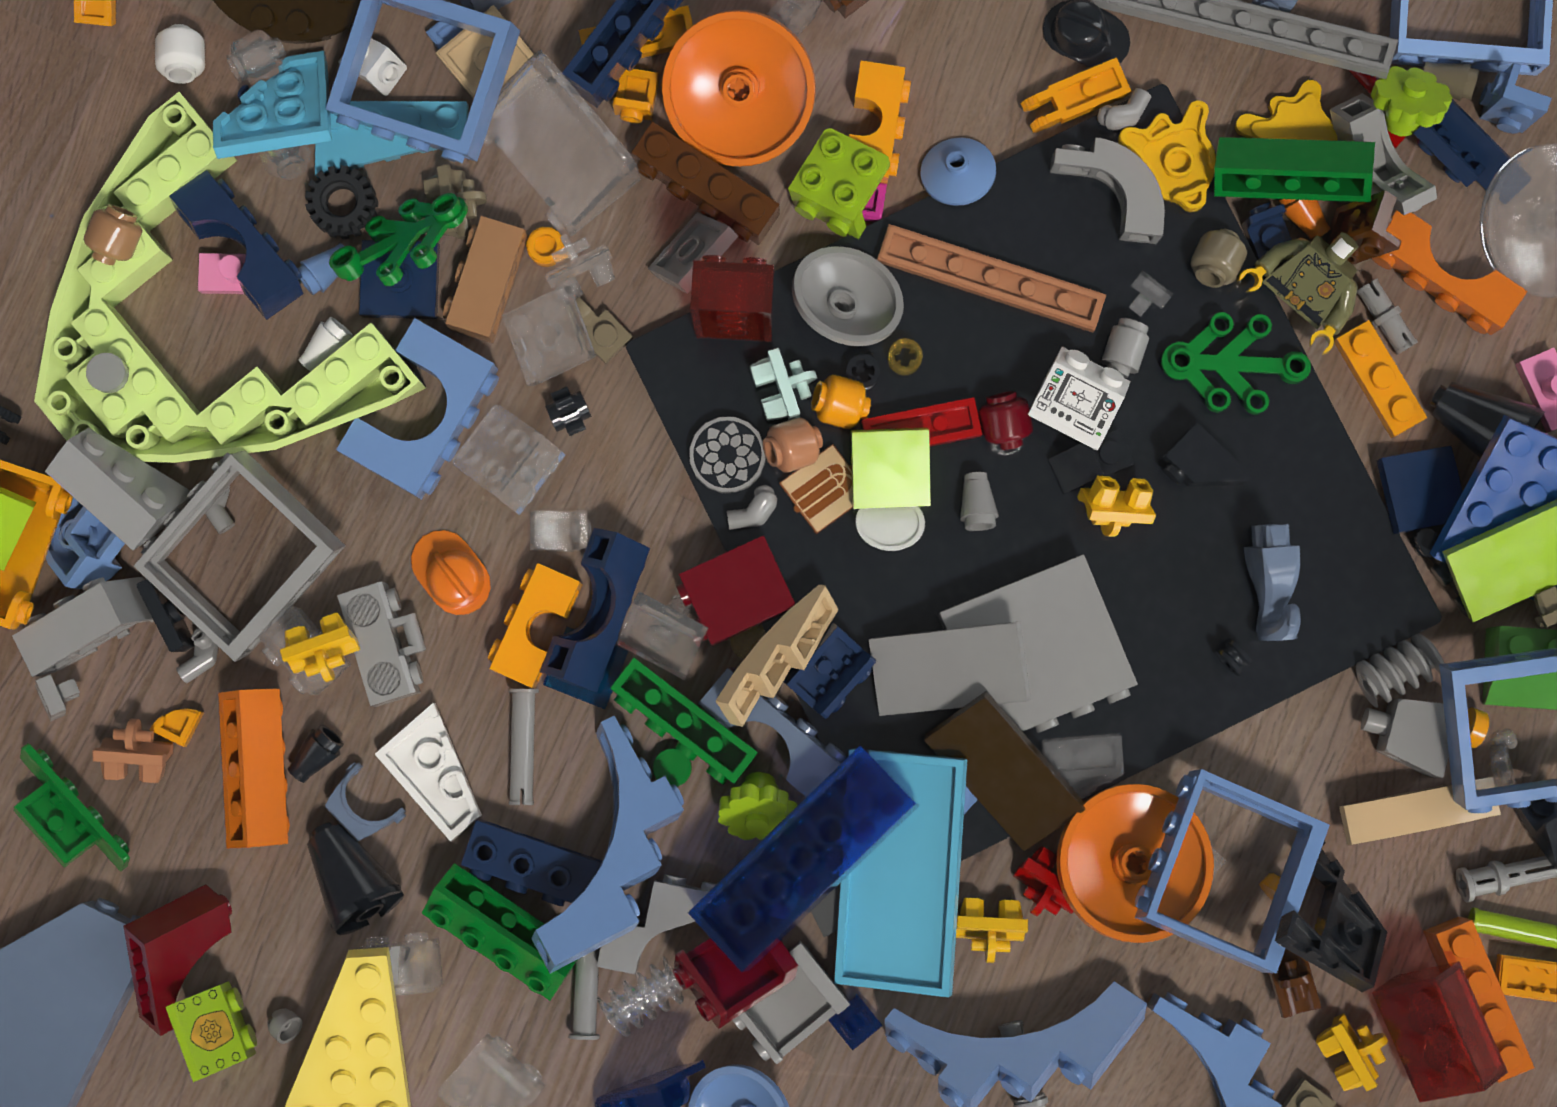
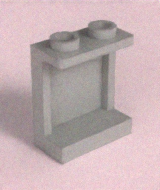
(793, 1010)

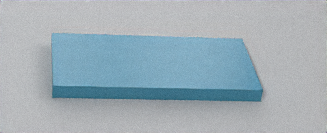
(904, 896)

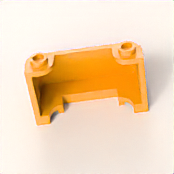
(29, 554)

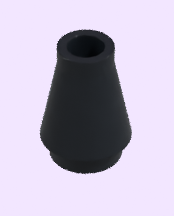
(315, 753)

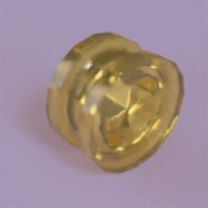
(896, 348)

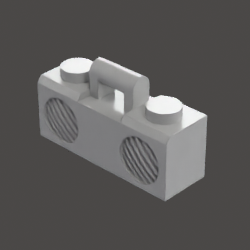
(382, 660)

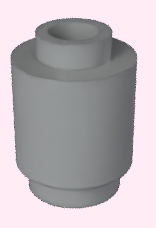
(1126, 346)

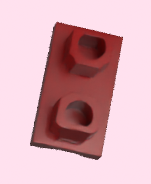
(1041, 883)

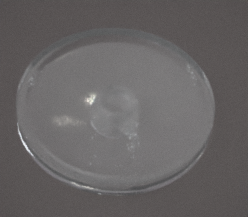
(1521, 220)

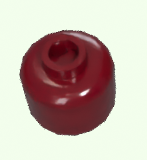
(1006, 420)

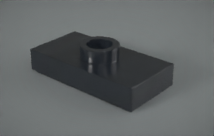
(166, 617)

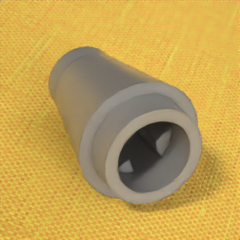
(978, 503)

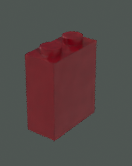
(736, 591)

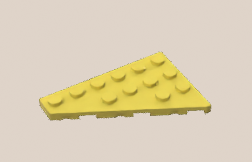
(358, 1041)

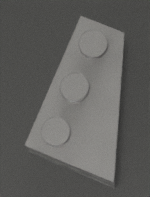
(117, 487)
(81, 624)

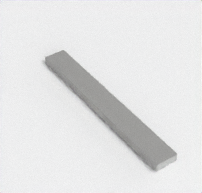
(1269, 30)

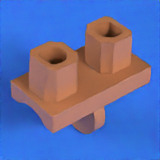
(133, 747)

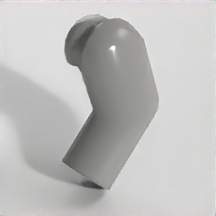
(757, 511)
(218, 515)

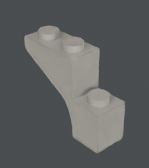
(667, 910)

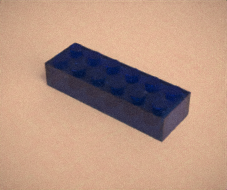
(803, 859)

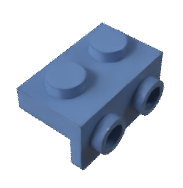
(1510, 105)

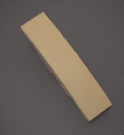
(783, 647)
(1408, 813)

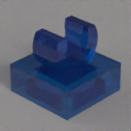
(855, 1022)

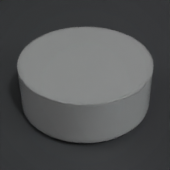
(107, 373)

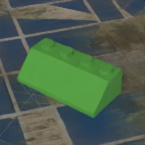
(1527, 691)

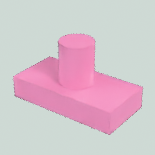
(219, 273)
(1540, 381)

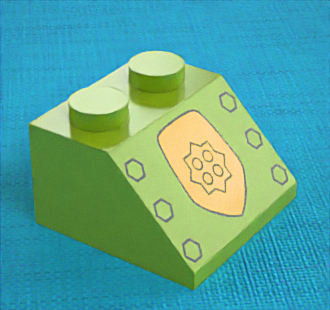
(212, 1030)

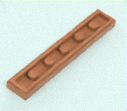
(991, 278)

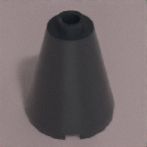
(1476, 414)
(350, 879)

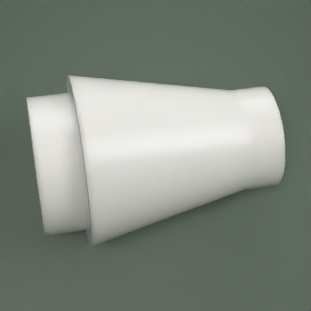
(325, 341)

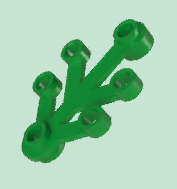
(444, 213)
(1229, 364)

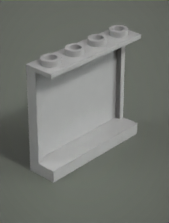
(1066, 640)

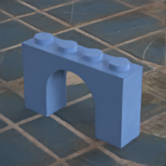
(417, 462)

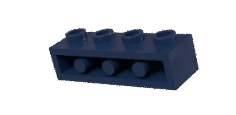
(616, 46)
(528, 863)

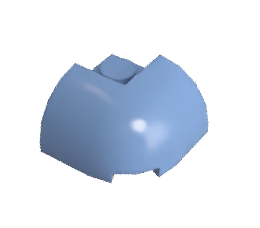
(83, 548)

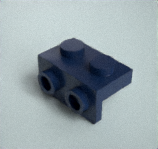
(831, 672)

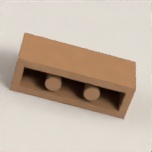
(485, 279)

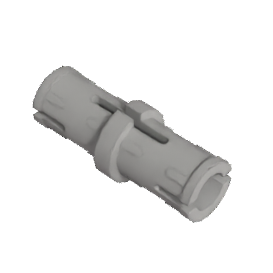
(1387, 316)

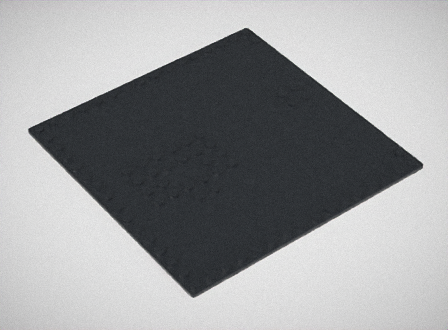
(1166, 584)

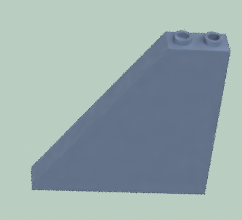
(61, 1004)

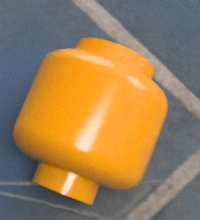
(840, 401)

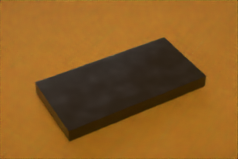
(1006, 771)

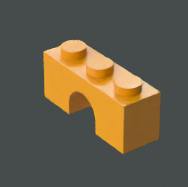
(881, 91)
(543, 593)

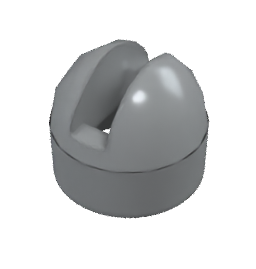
(284, 1025)

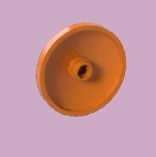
(739, 87)
(1107, 859)

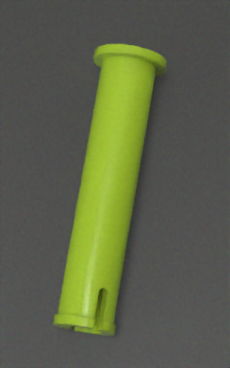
(1514, 928)

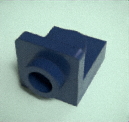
(1265, 228)

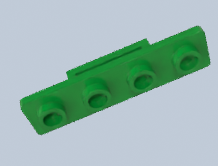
(62, 819)

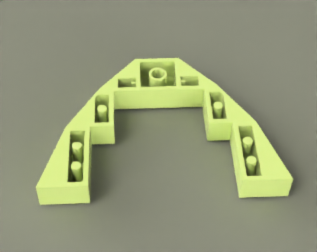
(151, 411)

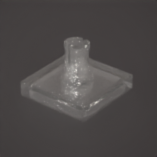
(663, 633)

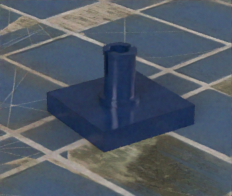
(409, 299)

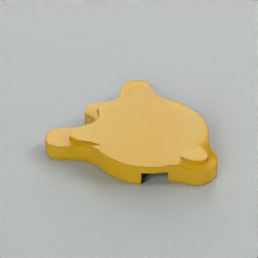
(1291, 118)
(1177, 155)

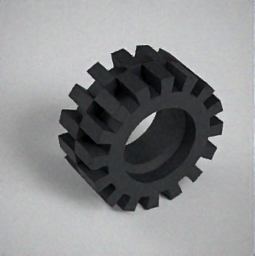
(331, 182)

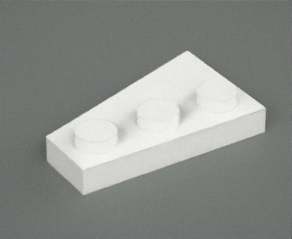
(431, 772)

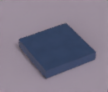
(1420, 488)

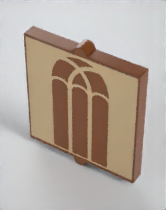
(821, 490)

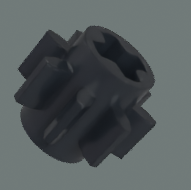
(568, 411)

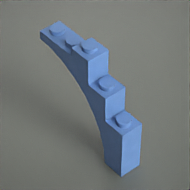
(638, 810)
(1226, 1055)
(1023, 1063)

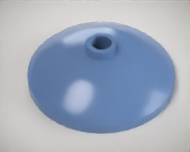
(737, 1087)

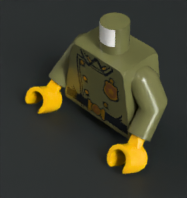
(1312, 281)

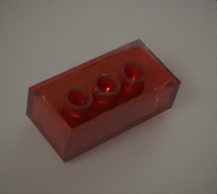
(732, 299)

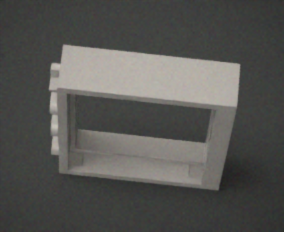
(180, 522)

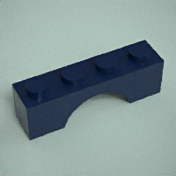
(210, 213)
(614, 571)

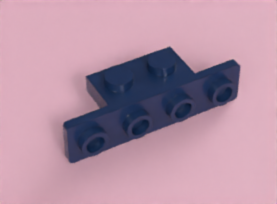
(1462, 148)

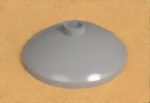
(847, 296)

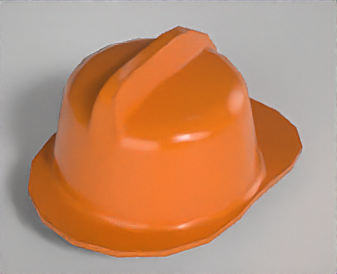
(450, 572)

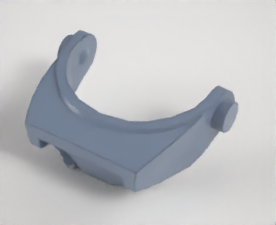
(355, 825)

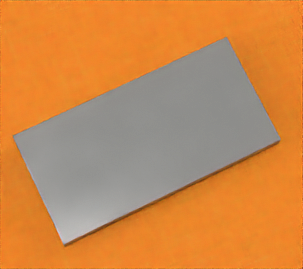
(949, 668)

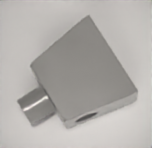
(1411, 734)

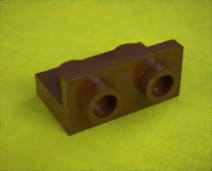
(1367, 226)

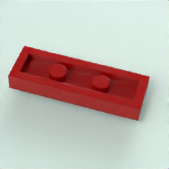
(945, 421)

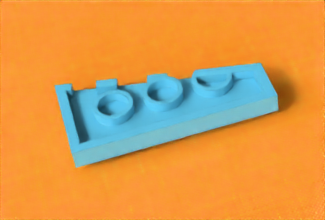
(360, 147)

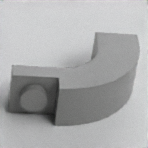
(1363, 122)
(1128, 178)

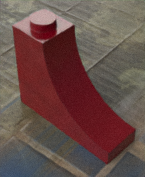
(168, 945)

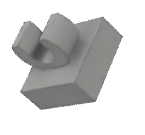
(55, 696)

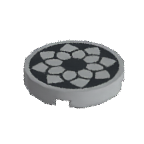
(727, 454)

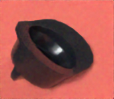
(1086, 33)

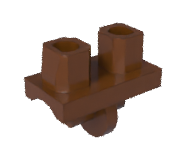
(1294, 986)

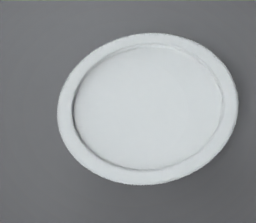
(890, 527)

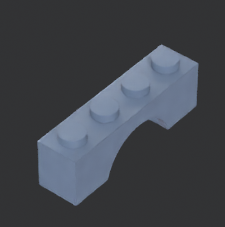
(809, 758)

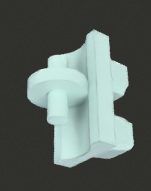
(773, 369)

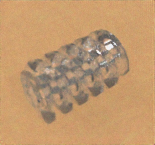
(642, 998)

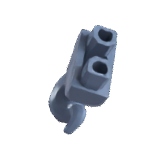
(1274, 572)

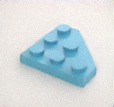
(279, 112)

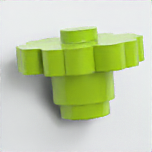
(1410, 100)
(755, 807)

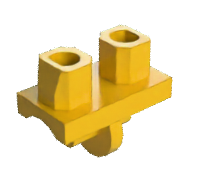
(1117, 508)
(322, 651)
(974, 926)
(1360, 1068)

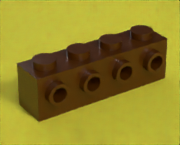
(705, 183)

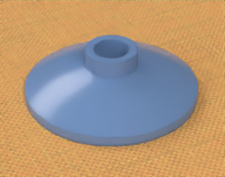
(958, 184)

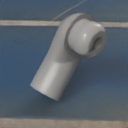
(1125, 115)
(204, 657)

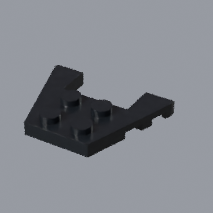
(1346, 934)

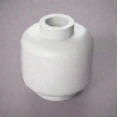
(179, 53)

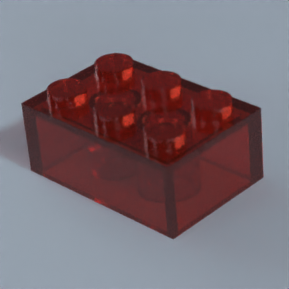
(1440, 1032)

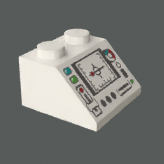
(1079, 397)

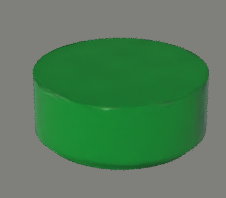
(673, 766)

